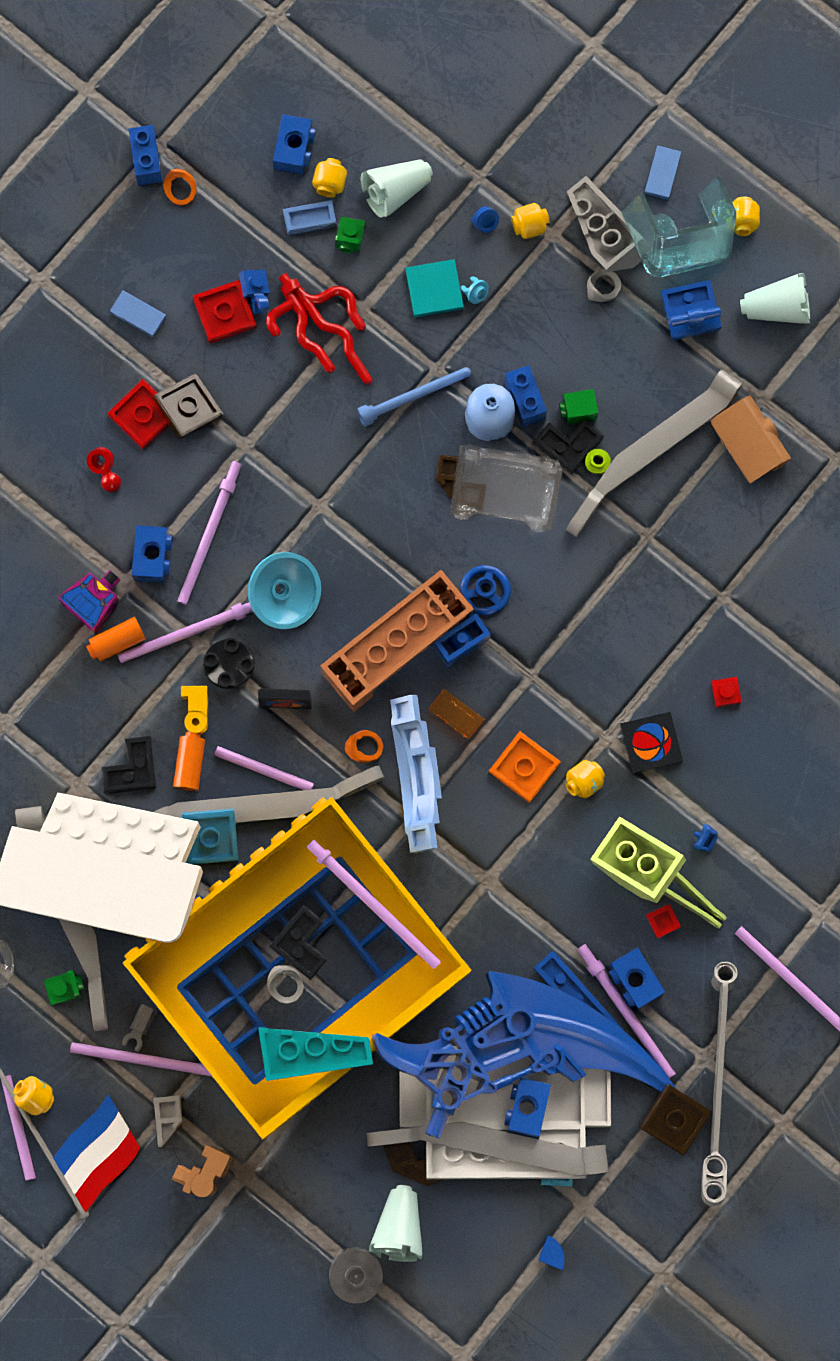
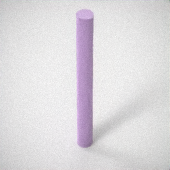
(263, 769)
(19, 1133)

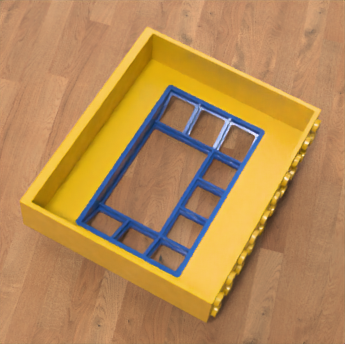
(246, 906)

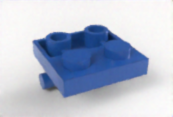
(691, 310)

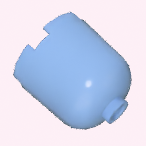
(487, 421)

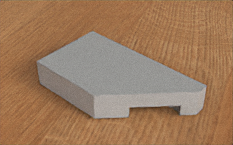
(168, 1117)

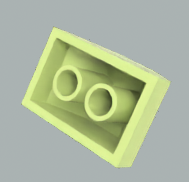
(648, 868)

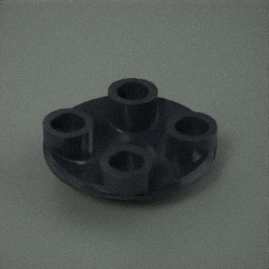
(228, 663)

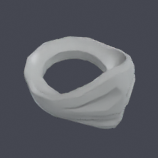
(594, 294)
(289, 971)

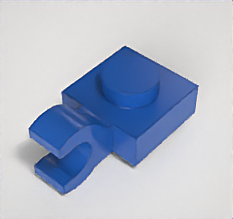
(255, 285)

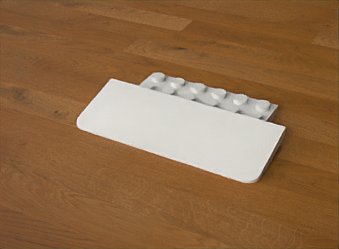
(104, 868)
(567, 1113)

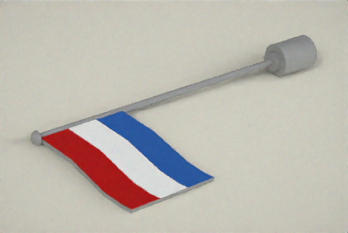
(91, 1153)

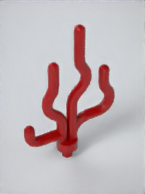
(300, 301)

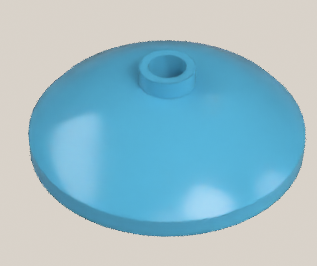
(298, 593)

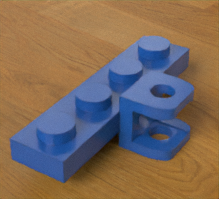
(559, 976)

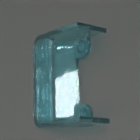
(674, 251)

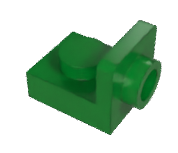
(350, 235)
(64, 987)

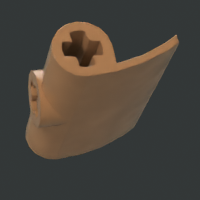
(750, 439)

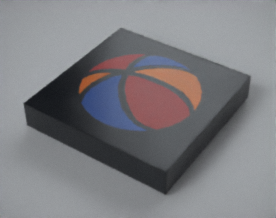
(285, 698)
(651, 742)

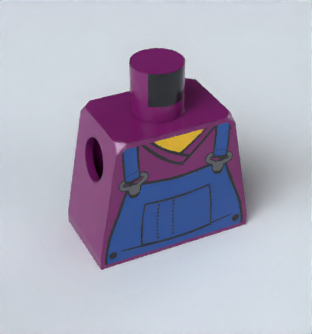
(91, 599)

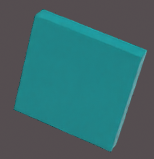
(434, 288)

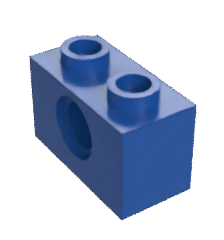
(290, 130)
(145, 155)
(526, 396)
(145, 540)
(461, 640)
(636, 964)
(534, 1093)

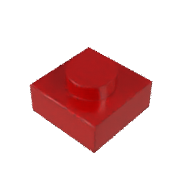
(726, 692)
(663, 921)

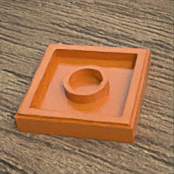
(524, 767)

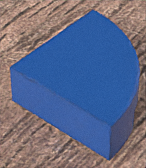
(552, 1253)

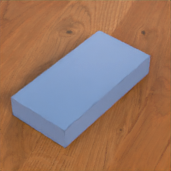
(662, 172)
(309, 217)
(138, 313)

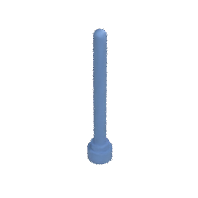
(368, 414)

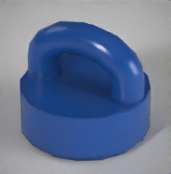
(485, 219)

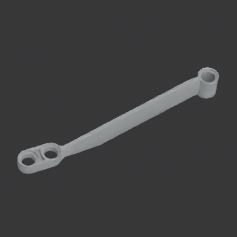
(657, 443)
(278, 805)
(80, 936)
(505, 1146)
(709, 1179)

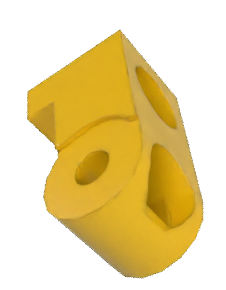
(197, 716)

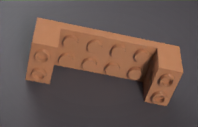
(395, 640)

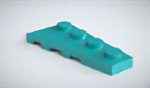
(305, 1053)

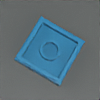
(216, 837)

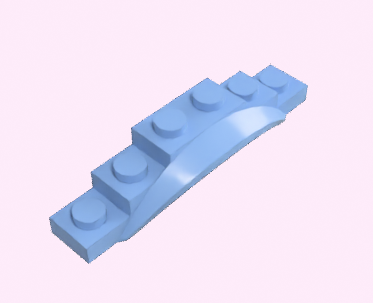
(417, 774)

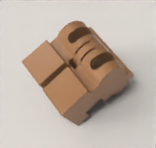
(204, 1181)

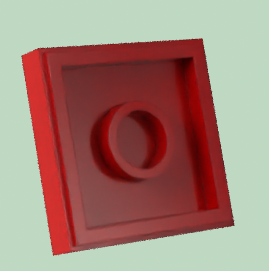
(224, 311)
(139, 415)

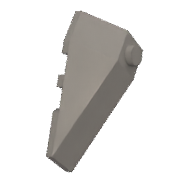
(603, 227)

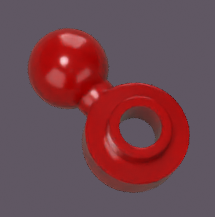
(110, 481)

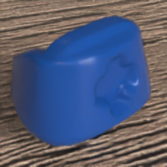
(706, 839)

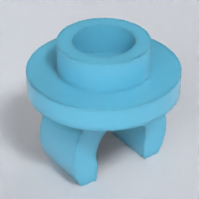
(477, 291)

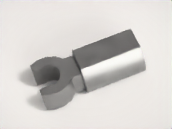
(140, 1025)

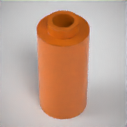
(115, 640)
(189, 762)

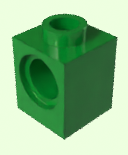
(579, 406)

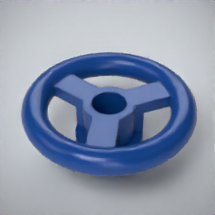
(486, 581)

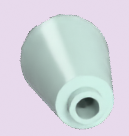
(394, 185)
(779, 301)
(399, 1227)

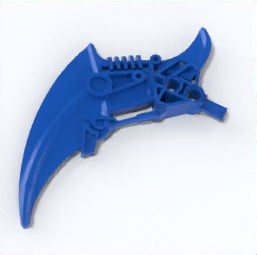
(532, 1022)

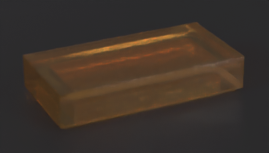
(456, 714)

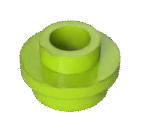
(594, 468)

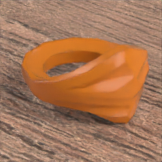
(175, 173)
(358, 756)

